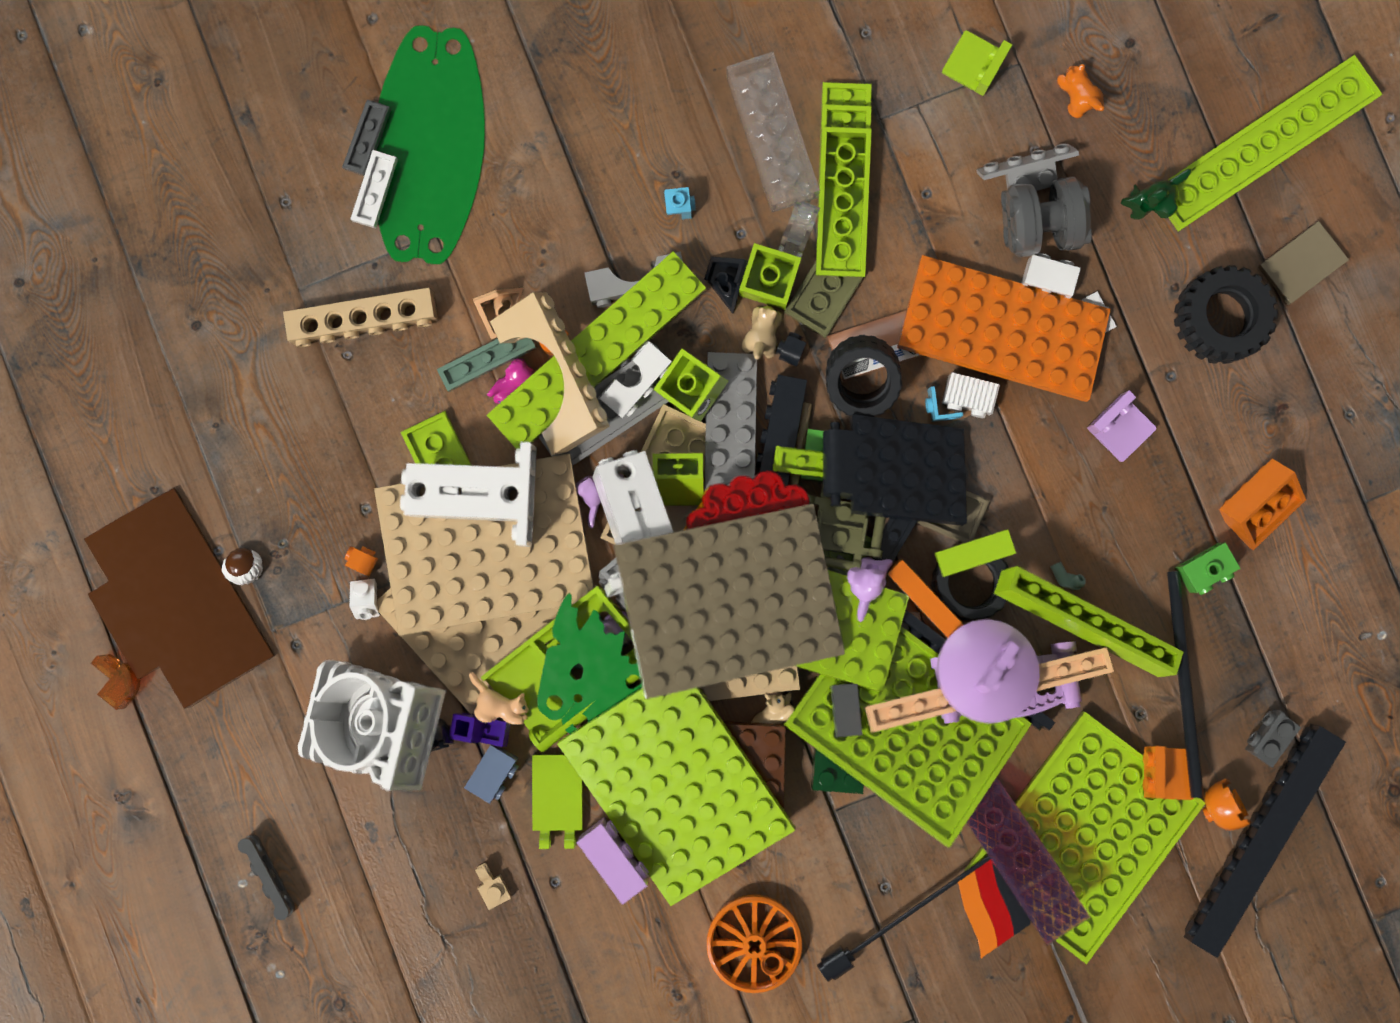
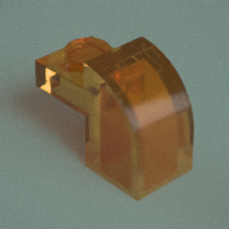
(121, 684)

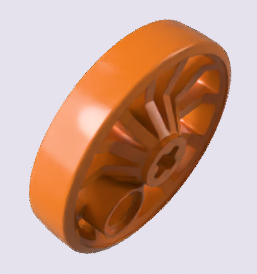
(764, 949)

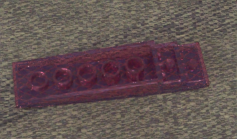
(1025, 865)

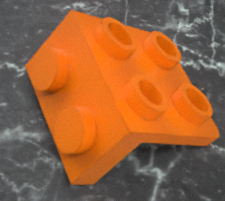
(1165, 773)

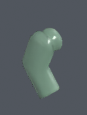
(1067, 580)

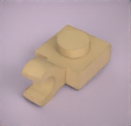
(493, 889)

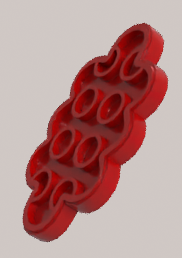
(746, 498)

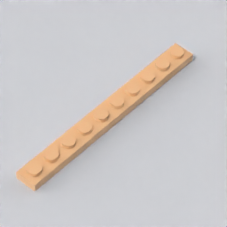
(934, 703)

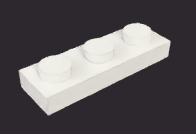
(374, 189)

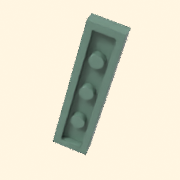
(482, 362)

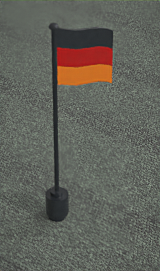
(988, 905)

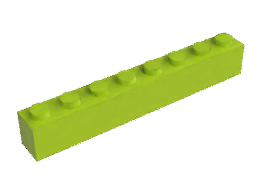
(1088, 622)

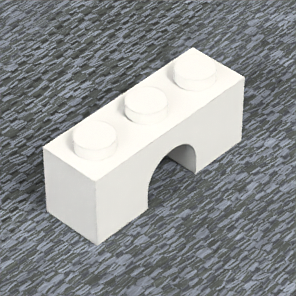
(623, 398)

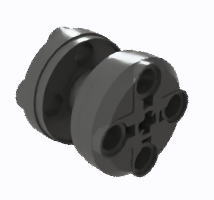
(1065, 215)

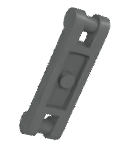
(272, 883)

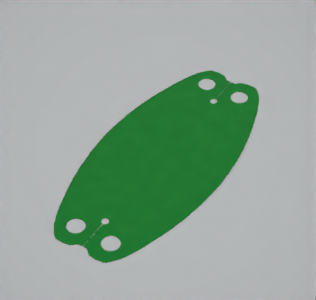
(438, 143)

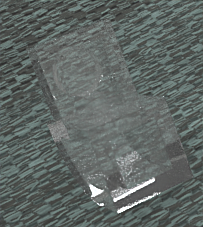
(799, 228)

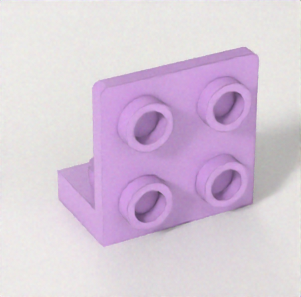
(1122, 427)

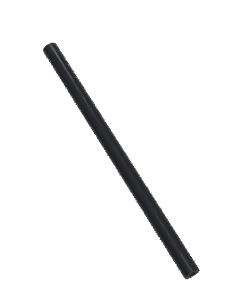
(1185, 686)

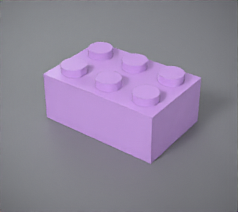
(613, 860)

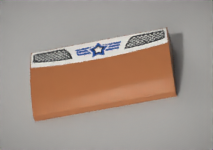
(887, 329)

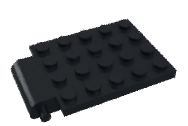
(896, 469)

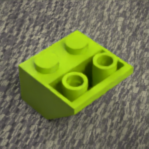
(679, 478)

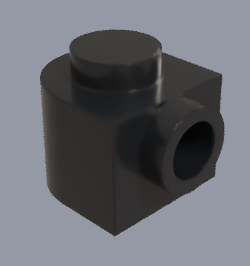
(791, 349)

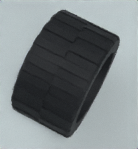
(863, 404)
(987, 609)

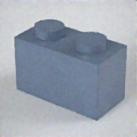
(491, 773)

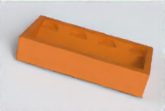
(924, 598)

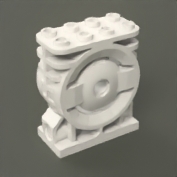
(372, 733)

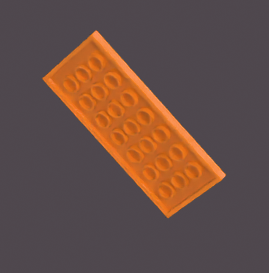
(1004, 328)

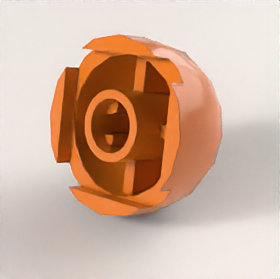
(1225, 807)

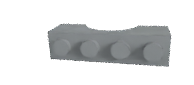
(606, 287)

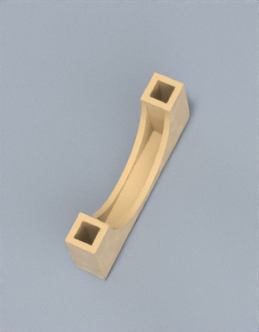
(580, 410)

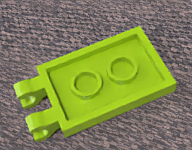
(556, 799)

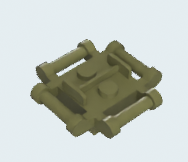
(845, 532)

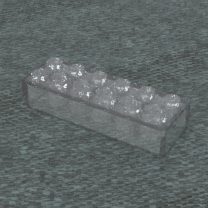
(772, 131)

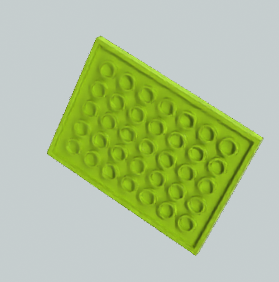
(922, 767)
(676, 788)
(1099, 826)

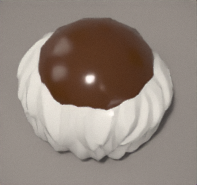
(242, 566)

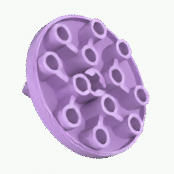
(988, 671)

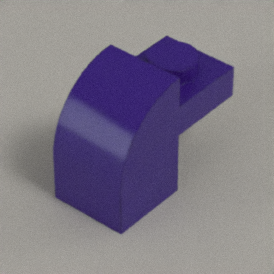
(471, 730)

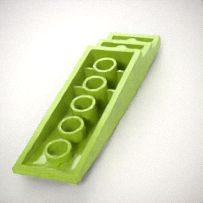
(843, 179)

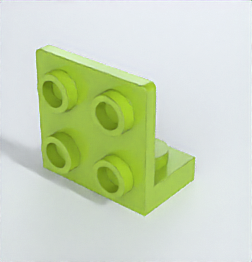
(975, 62)

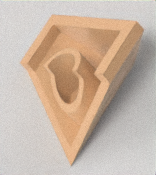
(495, 303)

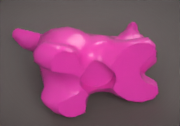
(515, 375)

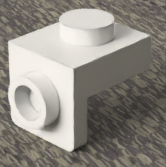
(364, 599)

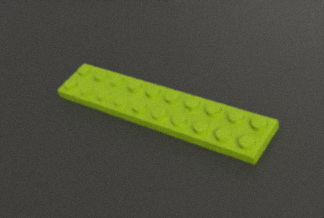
(1273, 139)
(600, 347)

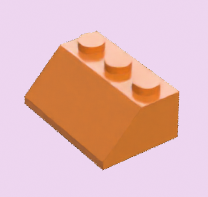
(1263, 503)

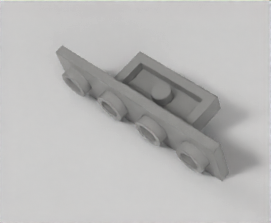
(1034, 169)

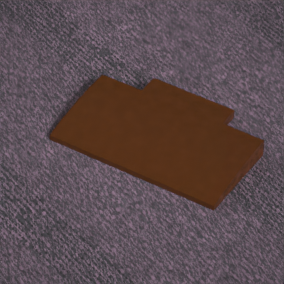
(173, 602)

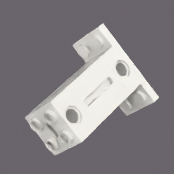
(475, 492)
(630, 504)

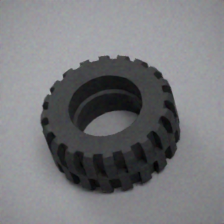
(1248, 292)

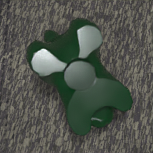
(1158, 197)

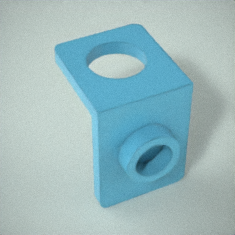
(931, 407)

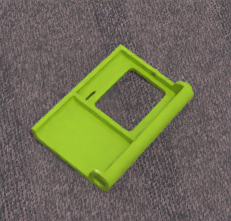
(523, 670)

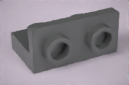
(1272, 737)

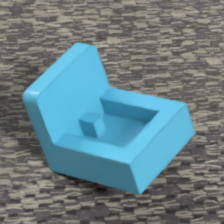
(679, 202)

